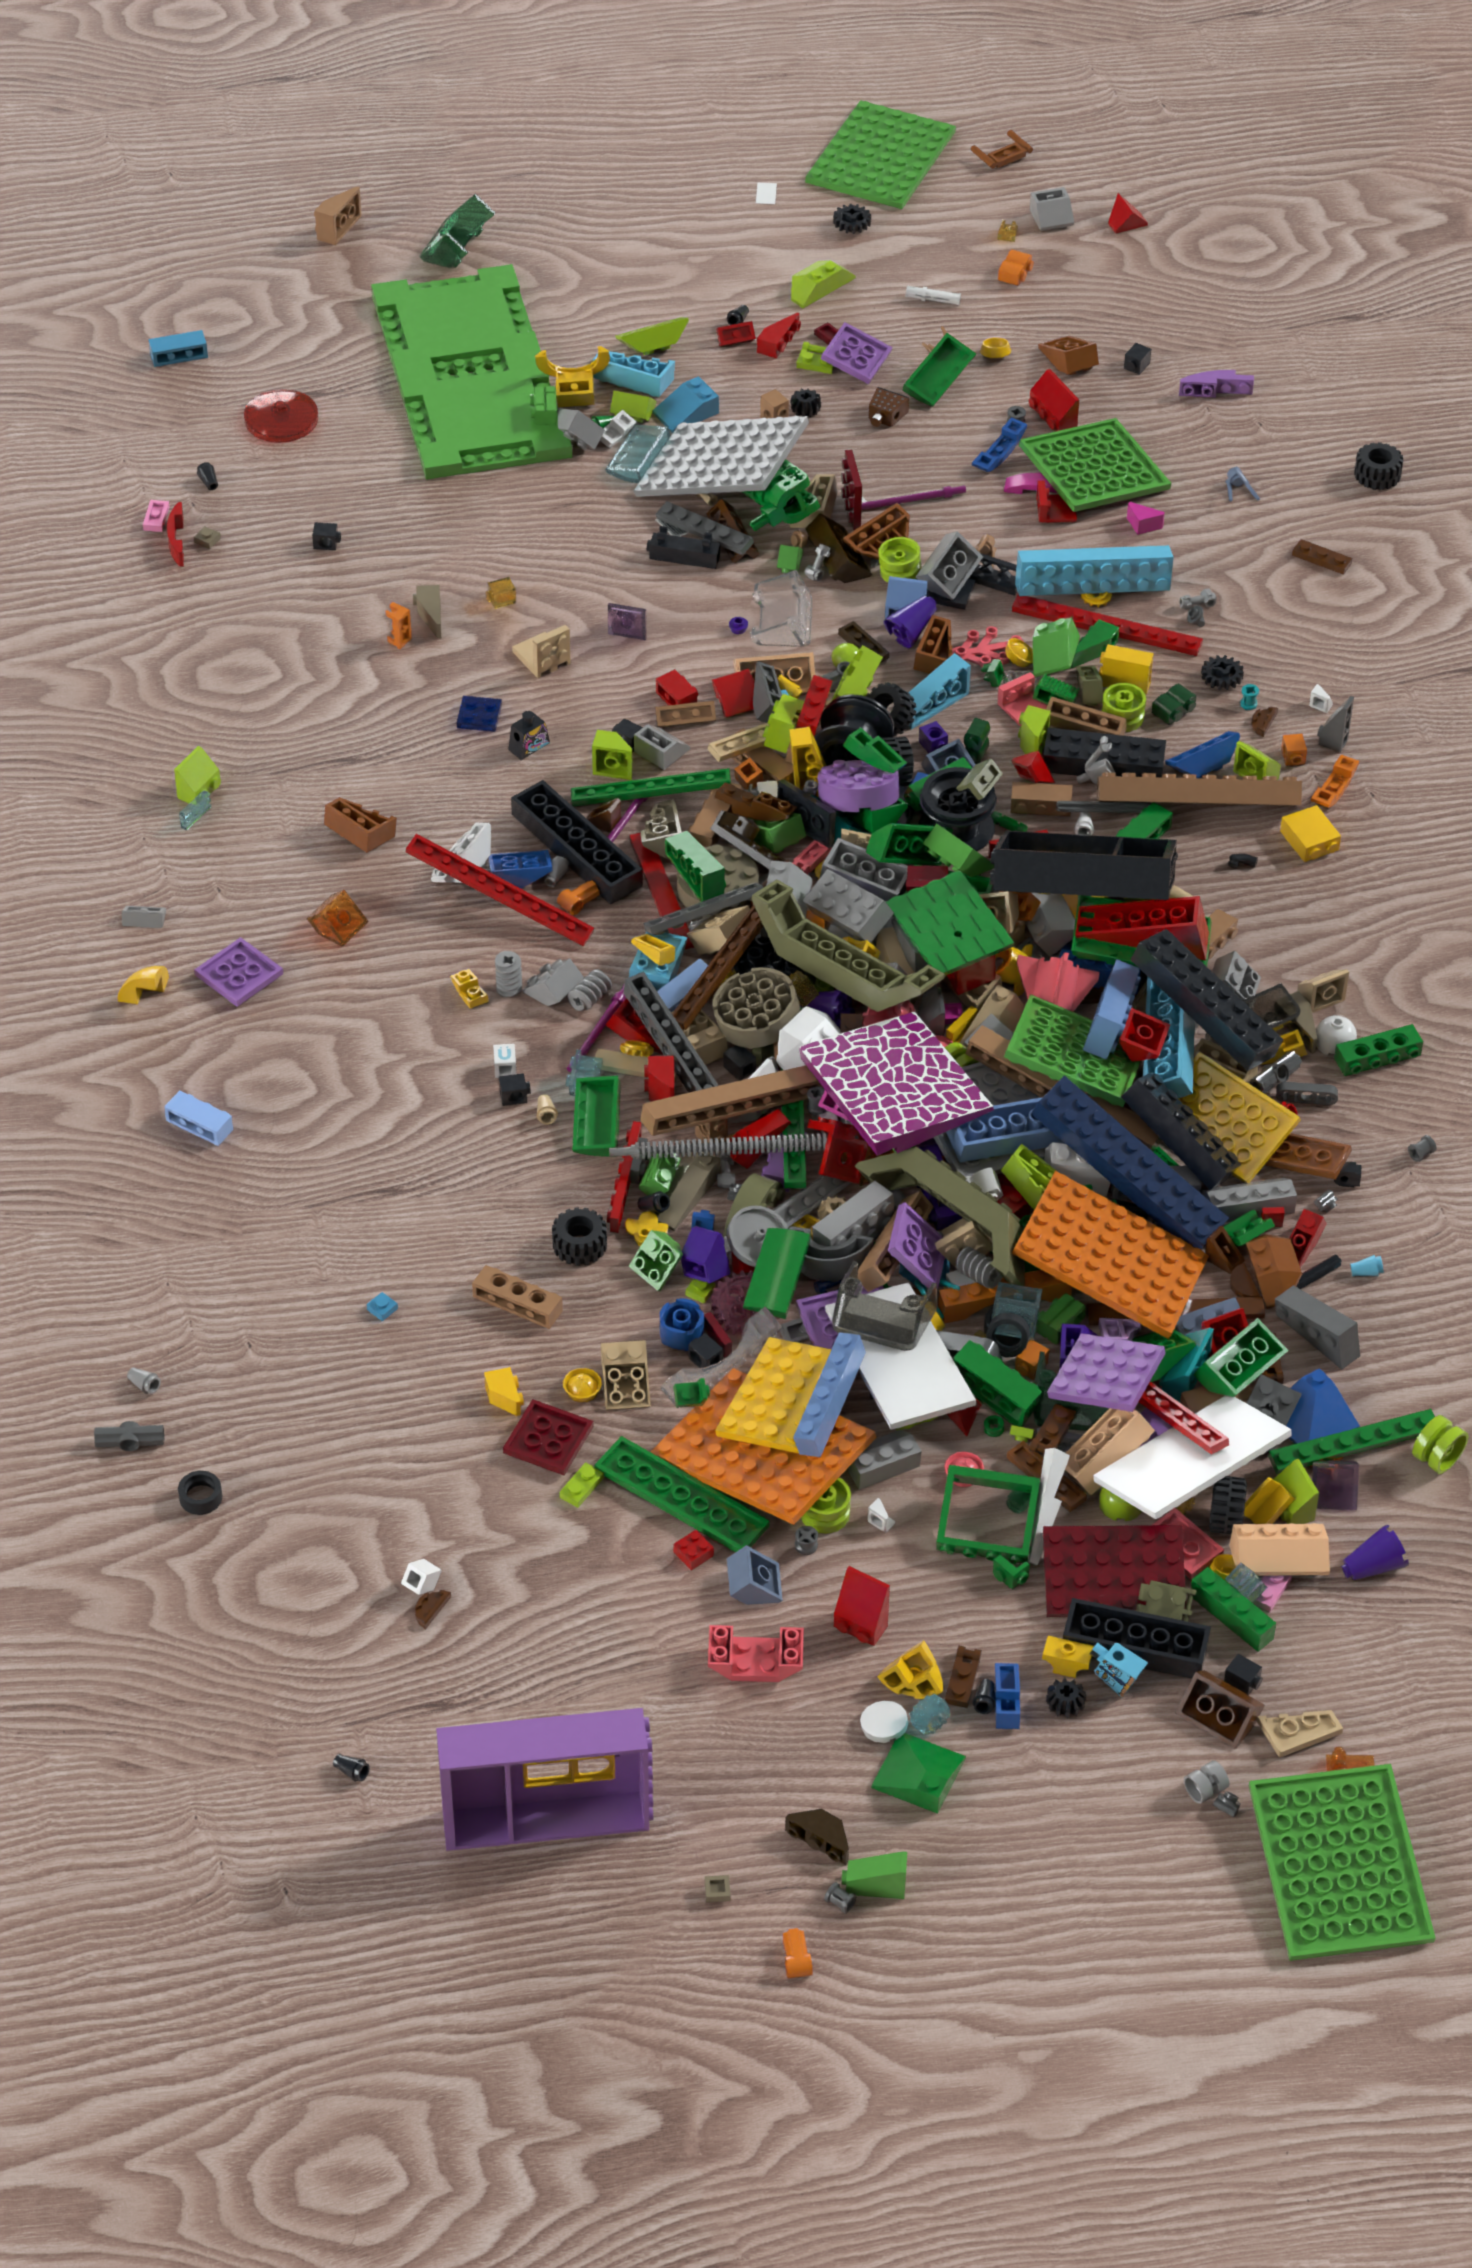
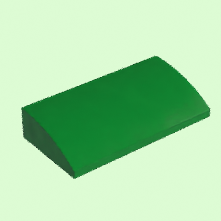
(938, 370)
(596, 1115)
(777, 1271)

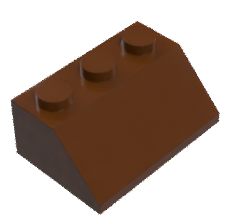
(1219, 1708)

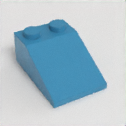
(688, 403)

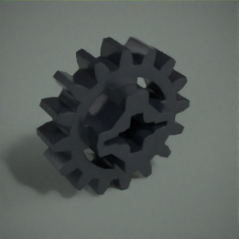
(852, 218)
(1222, 672)

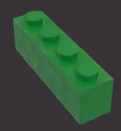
(1150, 823)
(1233, 1609)

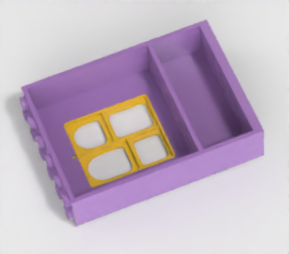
(496, 1803)

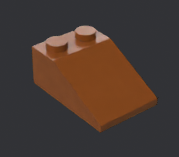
(1070, 354)

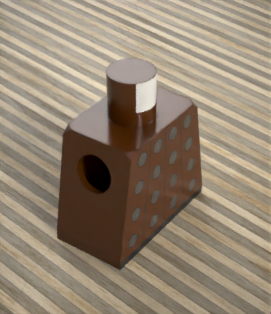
(887, 407)

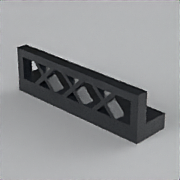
(998, 580)

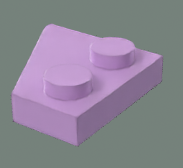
(1119, 1328)

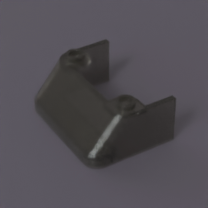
(879, 1319)

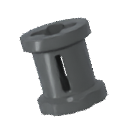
(814, 1095)
(1422, 1148)
(848, 1899)

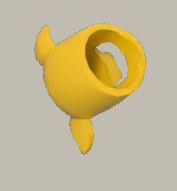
(1008, 969)

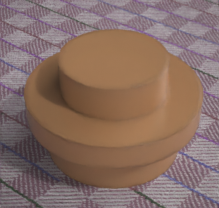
(799, 539)

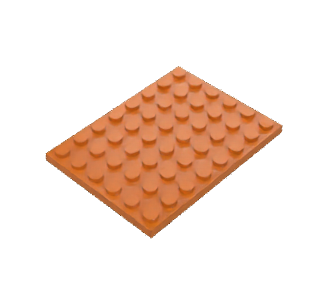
(1111, 1254)
(759, 1475)

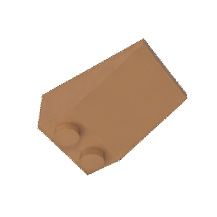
(337, 215)

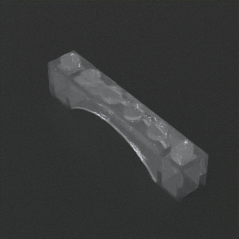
(754, 1335)

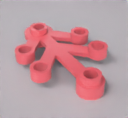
(983, 648)

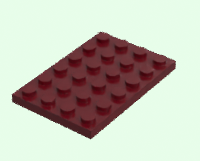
(1109, 1563)

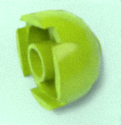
(1115, 1507)

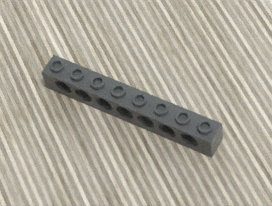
(667, 1033)

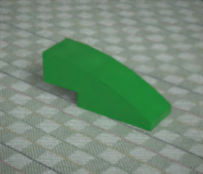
(874, 751)

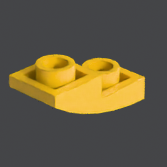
(469, 989)

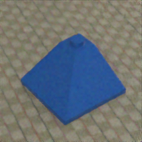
(520, 867)
(1319, 1410)

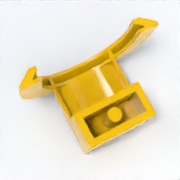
(574, 385)

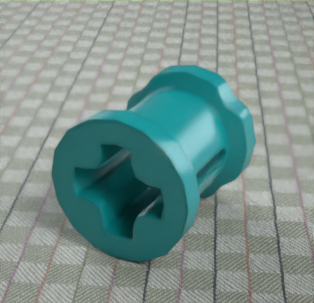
(1249, 697)

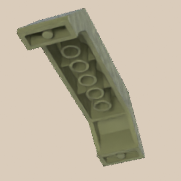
(832, 957)
(966, 1199)

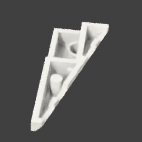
(1047, 1506)

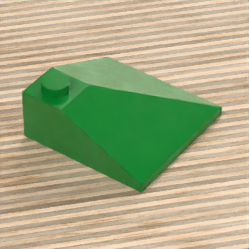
(1175, 1349)
(918, 1772)

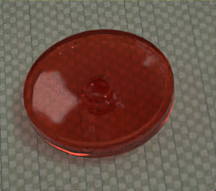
(281, 415)

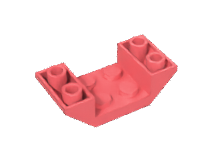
(755, 1657)

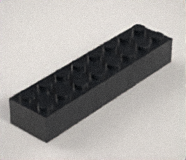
(577, 840)
(1207, 999)

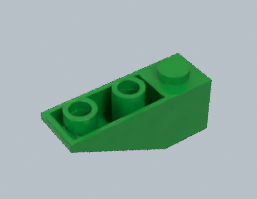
(1095, 642)

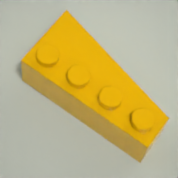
(805, 757)

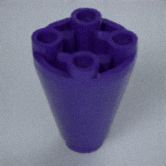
(833, 1004)

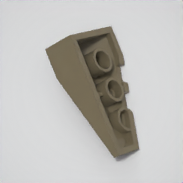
(662, 824)
(688, 1187)

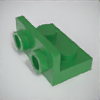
(1247, 1227)

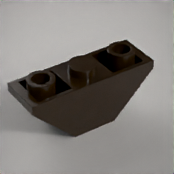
(821, 1832)

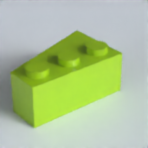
(858, 673)
(784, 718)
(1028, 1174)

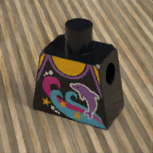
(528, 735)

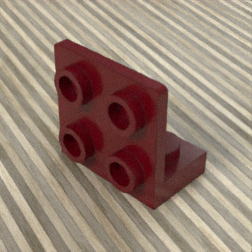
(921, 875)

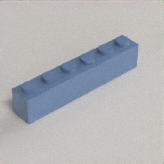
(829, 1394)

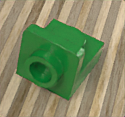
(691, 1393)

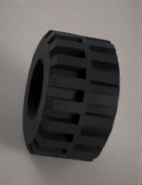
(1378, 466)
(903, 704)
(903, 748)
(579, 1249)
(1227, 1504)

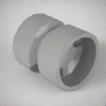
(1207, 1781)

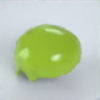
(843, 653)

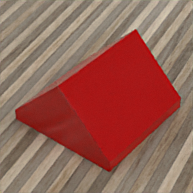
(1143, 1036)
(1225, 1328)

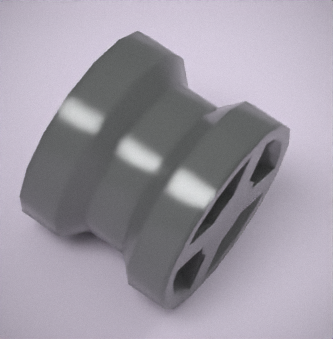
(1017, 413)
(809, 1535)

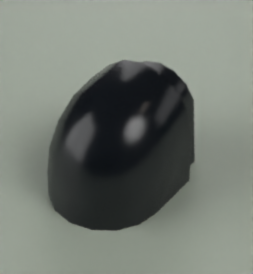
(1349, 1175)

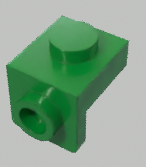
(1009, 1574)

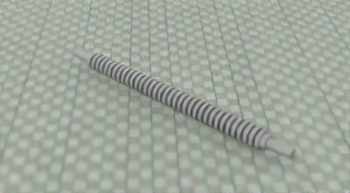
(636, 1150)

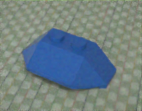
(1206, 756)

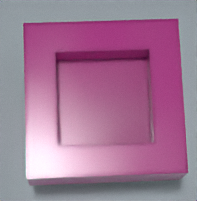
(952, 1012)

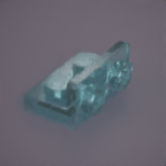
(582, 1067)

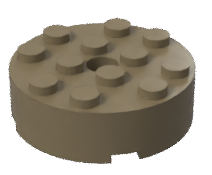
(739, 872)
(755, 1007)

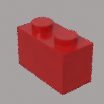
(675, 689)

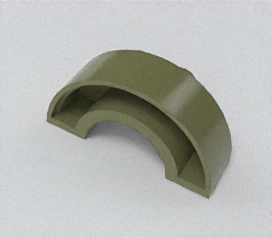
(756, 1192)

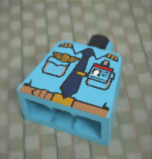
(1117, 1667)

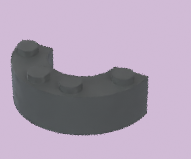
(833, 1262)

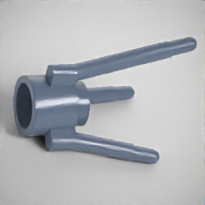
(1236, 478)

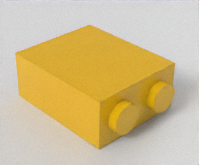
(1126, 666)
(1310, 833)

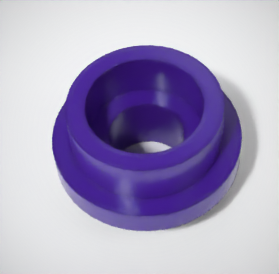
(738, 625)

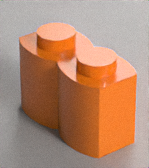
(1015, 267)

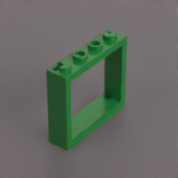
(995, 1480)

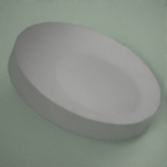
(748, 1230)

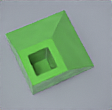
(656, 1258)

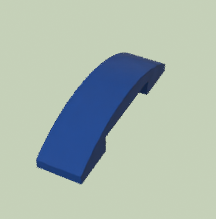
(1002, 447)

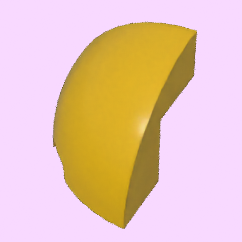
(148, 978)
(913, 1673)

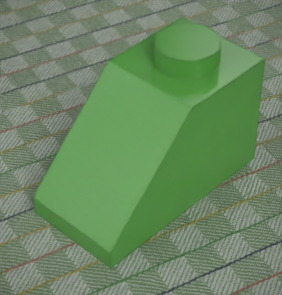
(789, 558)

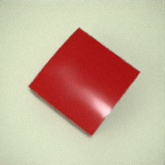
(735, 692)

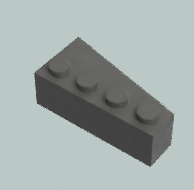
(1320, 1325)

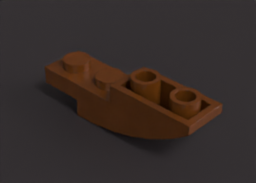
(760, 807)

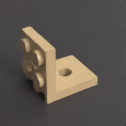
(545, 651)
(962, 1235)

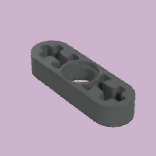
(1327, 1093)

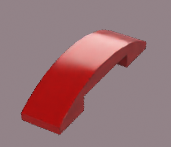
(174, 522)

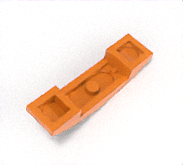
(1337, 782)

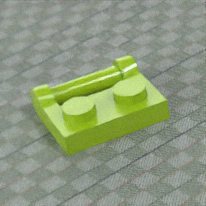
(813, 361)

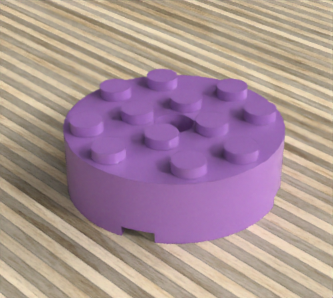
(857, 785)

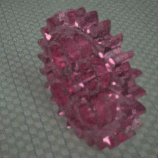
(726, 1305)

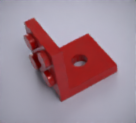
(839, 1141)

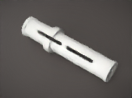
(933, 295)

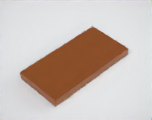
(1310, 1156)

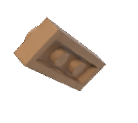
(685, 714)

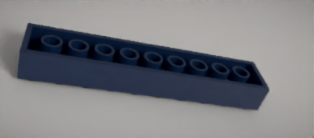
(1128, 1164)

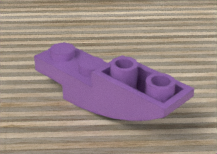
(1217, 381)

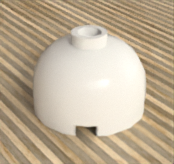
(1334, 1031)

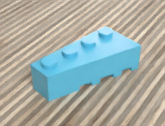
(637, 374)
(941, 689)

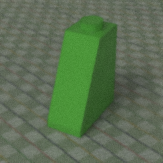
(877, 1876)

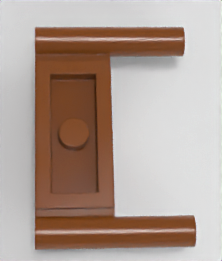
(1006, 154)

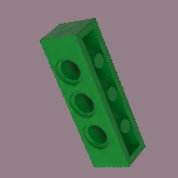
(1378, 1050)

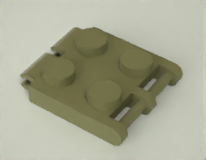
(1165, 1600)

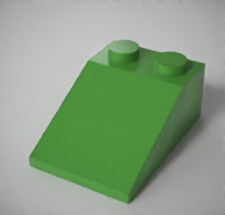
(1054, 646)
(780, 834)

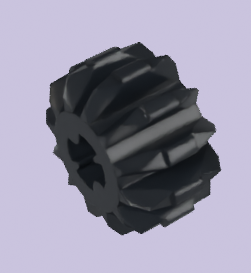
(805, 402)
(1066, 1697)

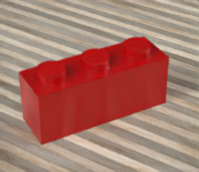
(814, 703)

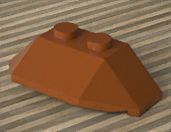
(886, 525)
(1273, 1265)

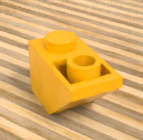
(502, 1390)

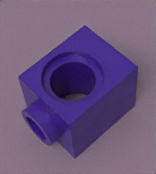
(932, 737)

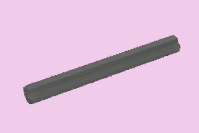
(1099, 806)

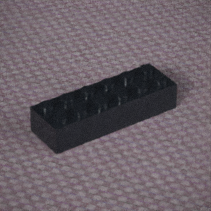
(1070, 749)
(1181, 1130)
(1161, 1641)

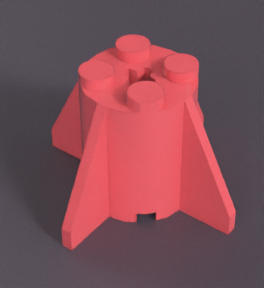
(1056, 980)

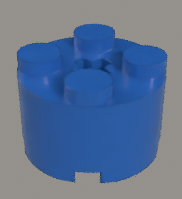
(681, 1323)

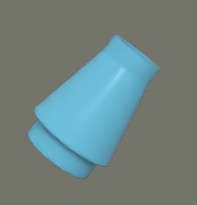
(1367, 1267)

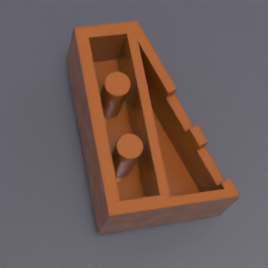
(934, 646)
(359, 825)

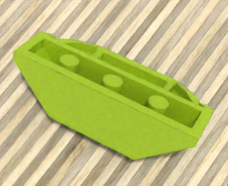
(818, 281)
(655, 336)

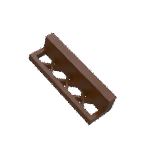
(729, 515)

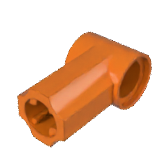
(574, 900)
(797, 1959)

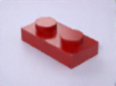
(735, 333)

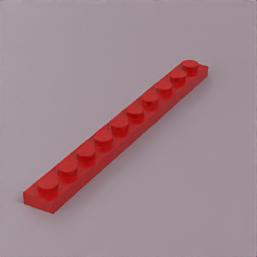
(1127, 629)
(500, 890)

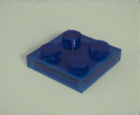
(479, 713)

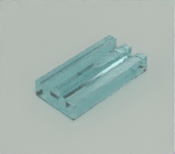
(195, 810)

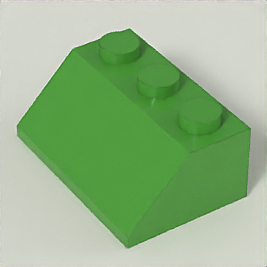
(956, 852)

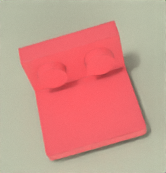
(1017, 695)

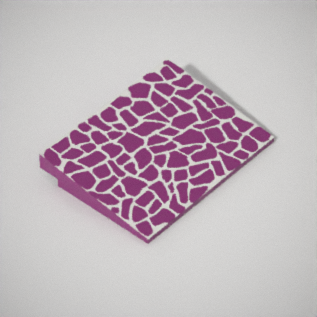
(895, 1082)

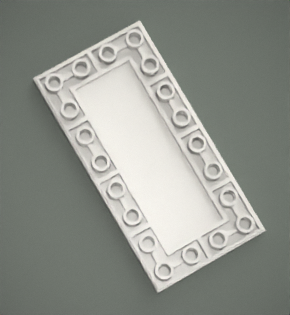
(912, 1382)
(1176, 1468)

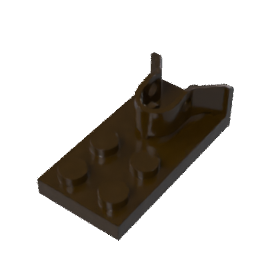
(741, 833)

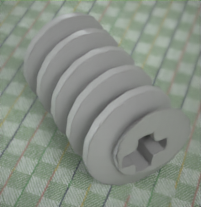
(508, 974)
(589, 990)
(977, 1268)

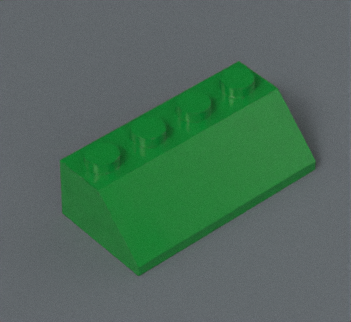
(902, 844)
(1241, 1360)
(997, 1384)

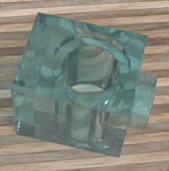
(1246, 1582)

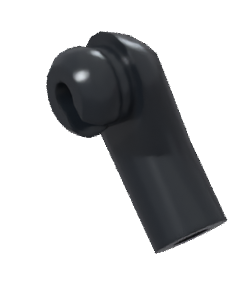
(1235, 859)

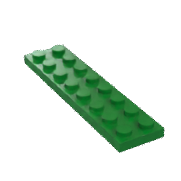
(681, 1495)

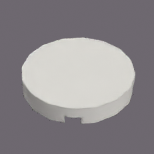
(884, 1721)

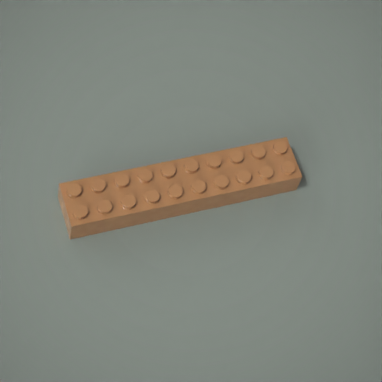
(1199, 791)

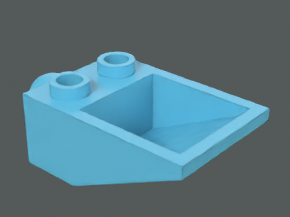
(657, 974)

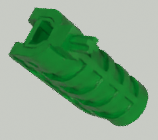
(784, 498)

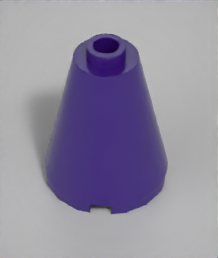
(911, 620)
(1375, 1556)

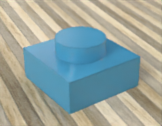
(382, 1306)

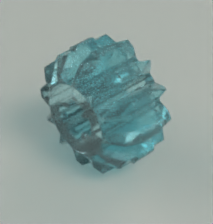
(930, 1714)

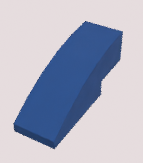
(1007, 1696)

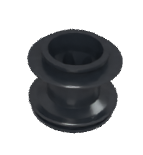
(843, 718)
(958, 809)

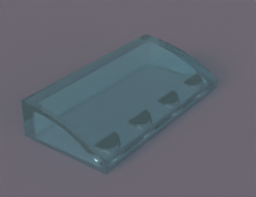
(638, 452)

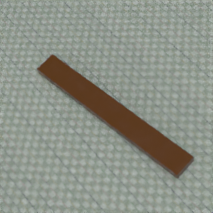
(718, 969)
(1252, 1307)

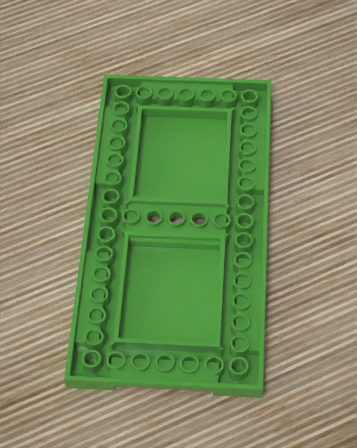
(461, 328)

